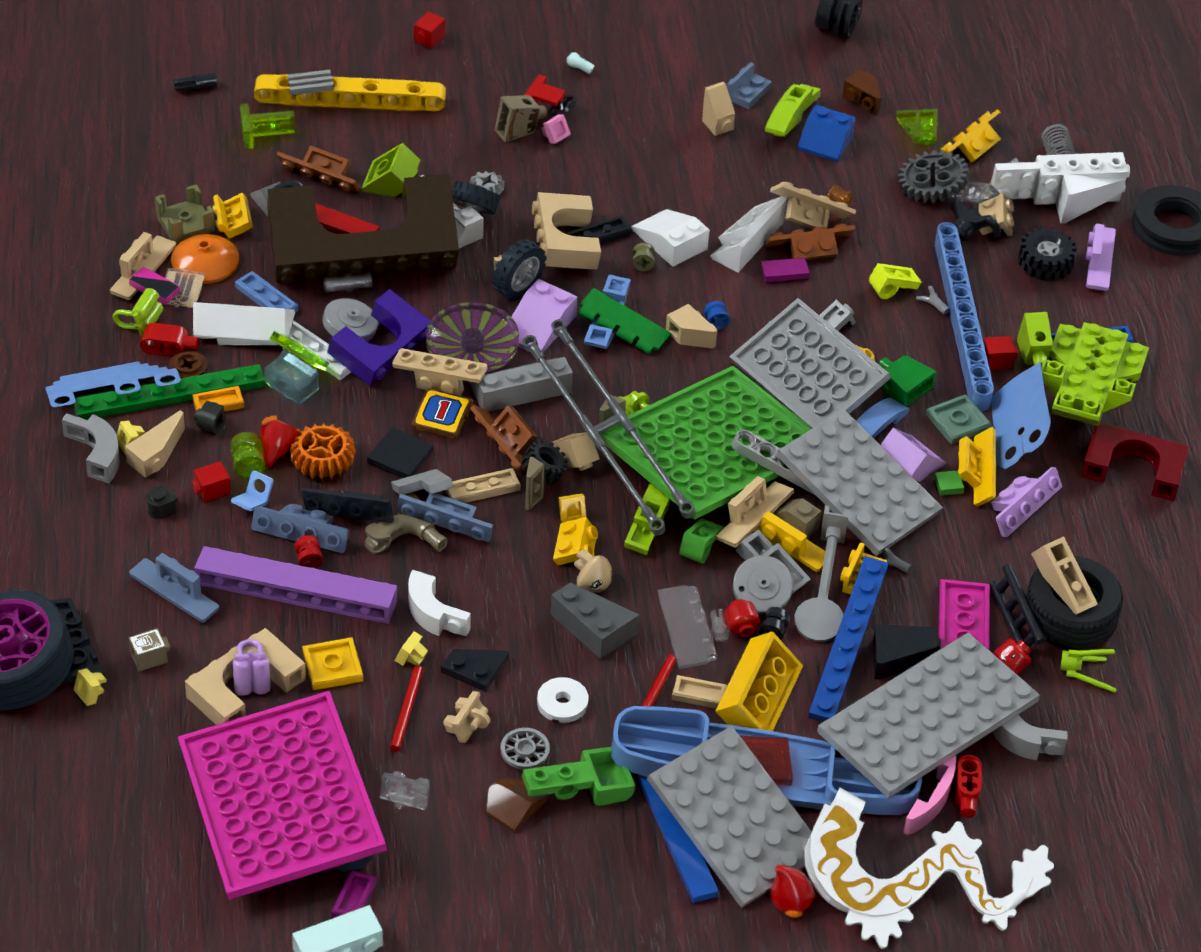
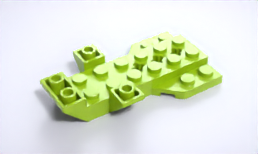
(1091, 371)

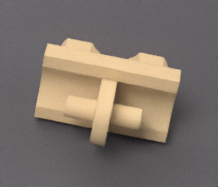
(470, 716)

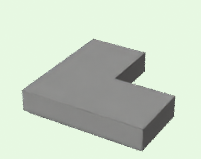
(431, 481)

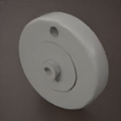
(351, 314)
(763, 582)

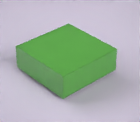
(949, 483)

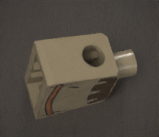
(518, 117)

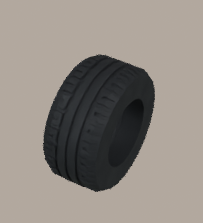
(1084, 629)

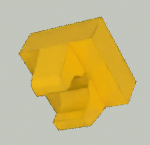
(572, 507)

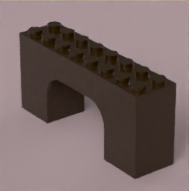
(310, 252)

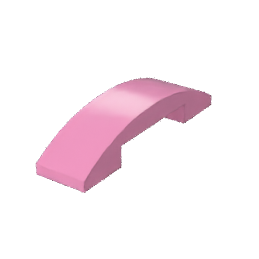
(922, 812)

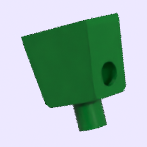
(907, 379)

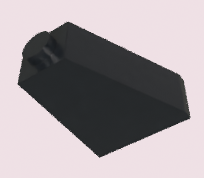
(901, 647)

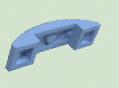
(617, 289)
(881, 415)

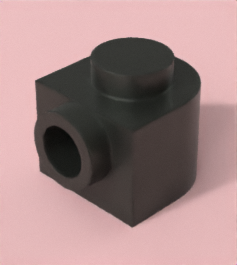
(210, 417)
(161, 502)

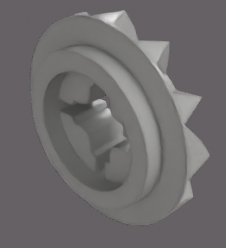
(496, 183)

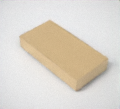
(698, 691)

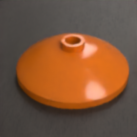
(207, 255)

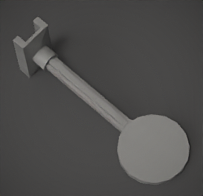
(820, 617)

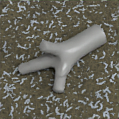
(935, 301)

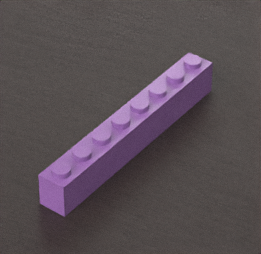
(296, 584)

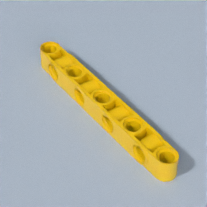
(356, 93)

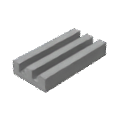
(310, 82)

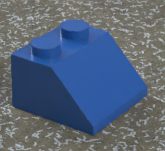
(827, 133)

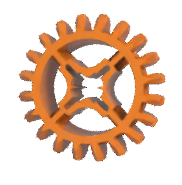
(322, 451)

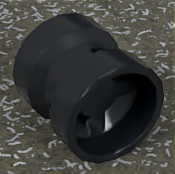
(775, 620)

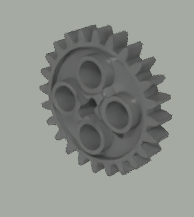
(917, 176)

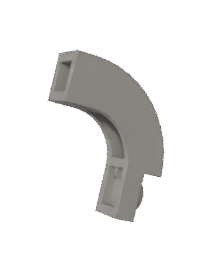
(97, 433)
(1030, 740)

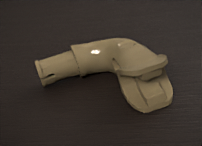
(383, 533)

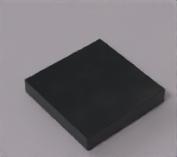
(400, 453)

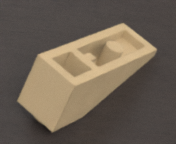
(153, 448)
(1064, 575)

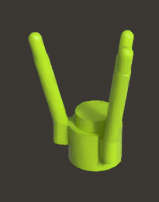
(1073, 659)

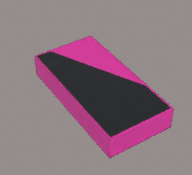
(148, 279)

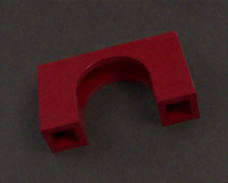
(1113, 442)

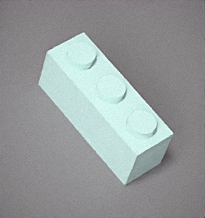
(346, 933)

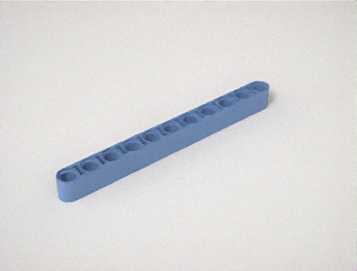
(963, 316)

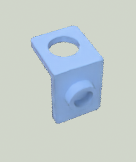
(252, 497)

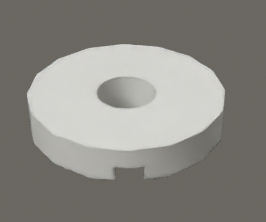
(562, 688)

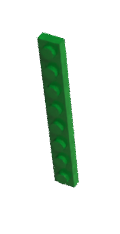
(154, 396)

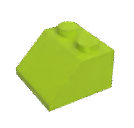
(389, 170)

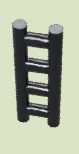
(1006, 608)

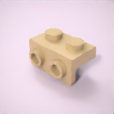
(1001, 210)

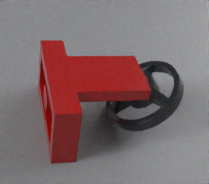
(551, 95)

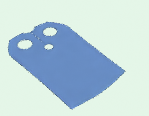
(1016, 406)

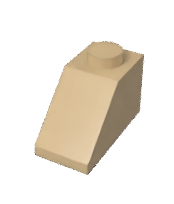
(718, 109)
(578, 450)

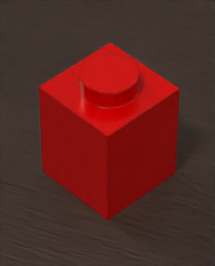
(429, 30)
(1000, 352)
(211, 482)

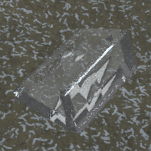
(978, 192)

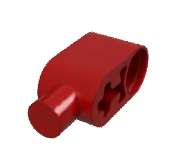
(167, 339)
(968, 777)

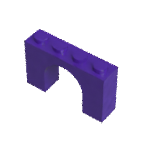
(372, 361)

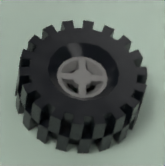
(1047, 253)

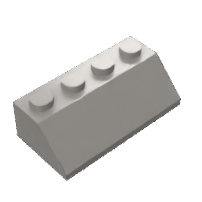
(521, 384)

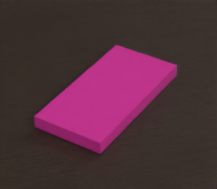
(964, 609)

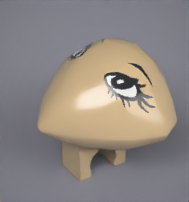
(594, 572)

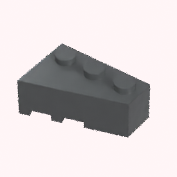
(593, 619)

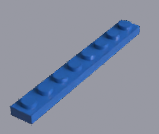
(848, 639)

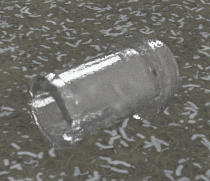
(719, 629)

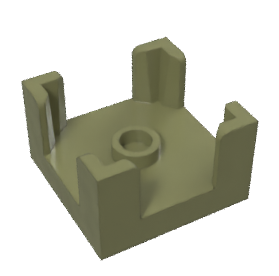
(185, 218)

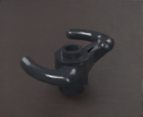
(970, 220)

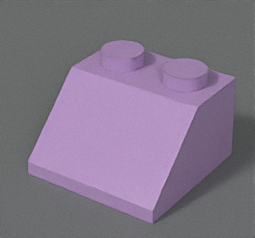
(912, 454)

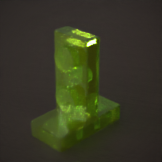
(264, 124)

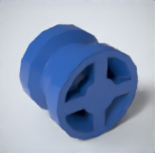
(716, 314)

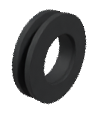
(1162, 237)

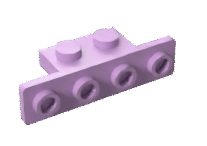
(1100, 257)
(1023, 499)

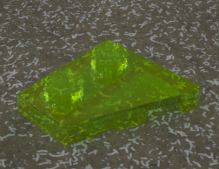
(919, 124)
(299, 350)

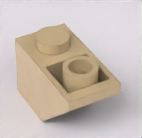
(691, 328)

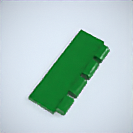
(630, 324)

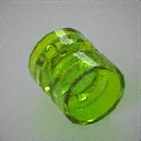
(247, 454)

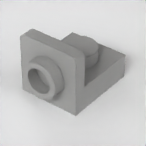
(838, 315)

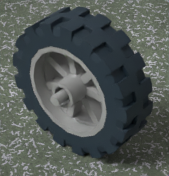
(519, 269)

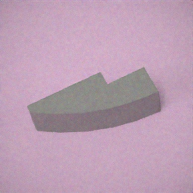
(758, 545)

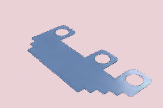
(114, 375)

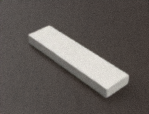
(319, 347)

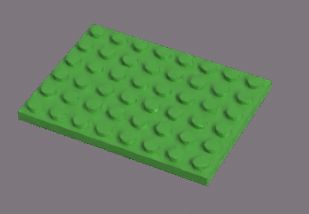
(694, 438)

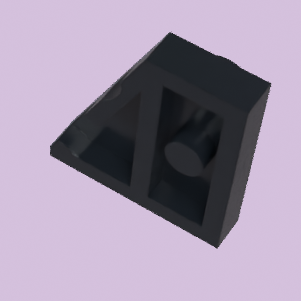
(475, 666)

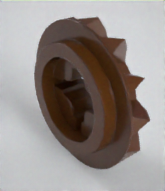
(190, 358)

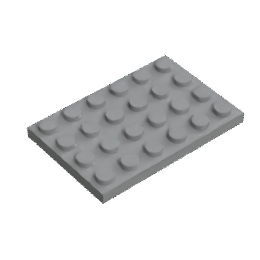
(809, 365)
(857, 474)
(733, 814)

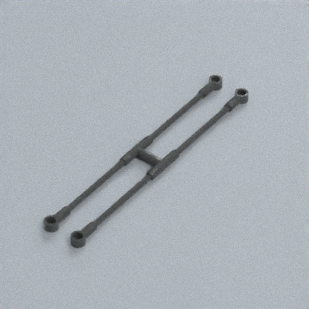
(619, 417)

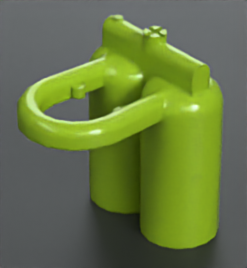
(144, 312)

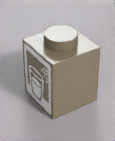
(149, 649)

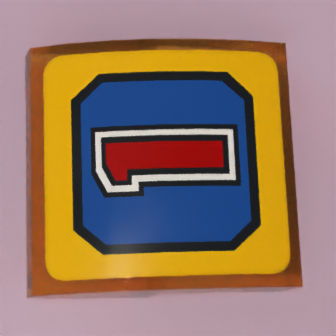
(442, 413)

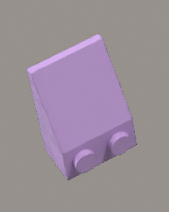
(539, 309)

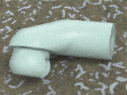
(576, 61)

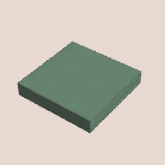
(958, 419)

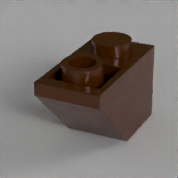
(863, 91)

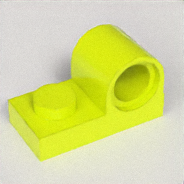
(889, 278)

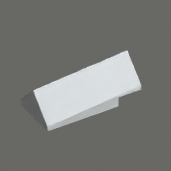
(749, 234)
(240, 323)

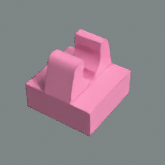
(556, 129)

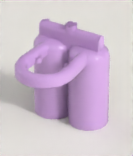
(251, 669)

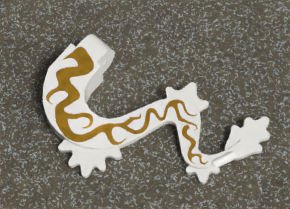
(885, 902)

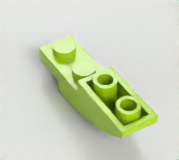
(790, 109)
(640, 534)

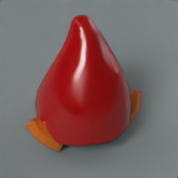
(276, 439)
(791, 891)

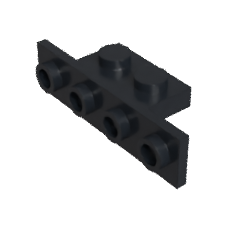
(349, 504)

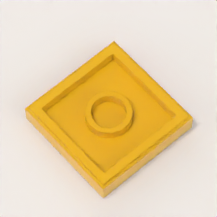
(332, 663)

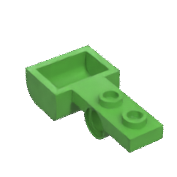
(594, 771)

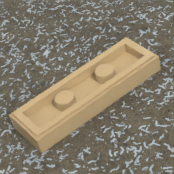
(484, 486)

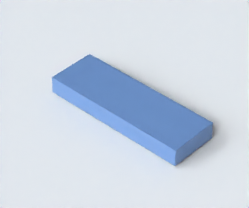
(263, 292)

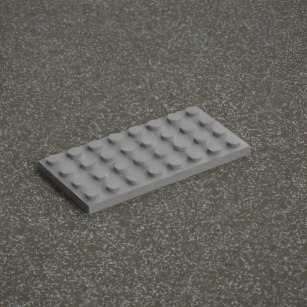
(928, 714)

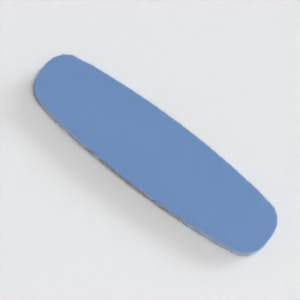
(655, 736)

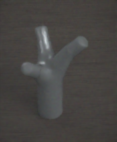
(895, 561)

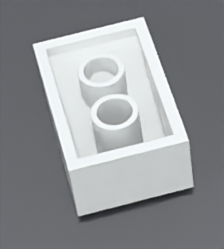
(674, 235)

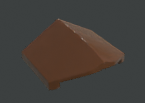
(511, 804)

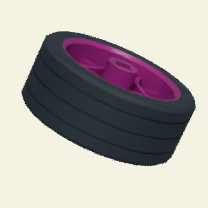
(33, 648)

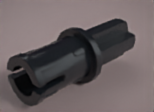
(196, 82)

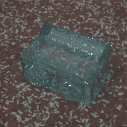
(292, 377)

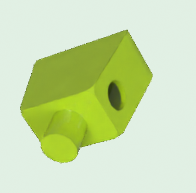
(1035, 347)

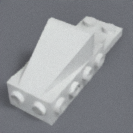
(1072, 182)

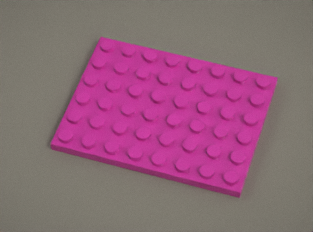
(280, 795)

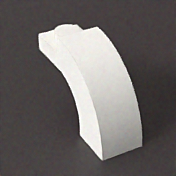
(429, 611)

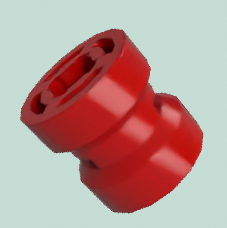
(306, 549)

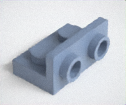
(747, 87)

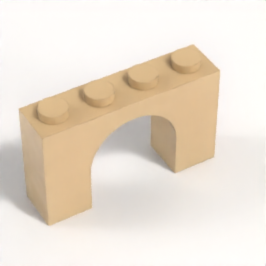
(563, 249)
(209, 690)

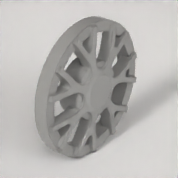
(525, 748)

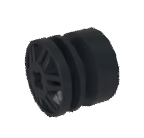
(842, 12)

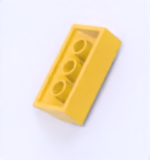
(760, 684)

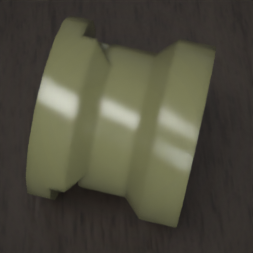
(643, 257)

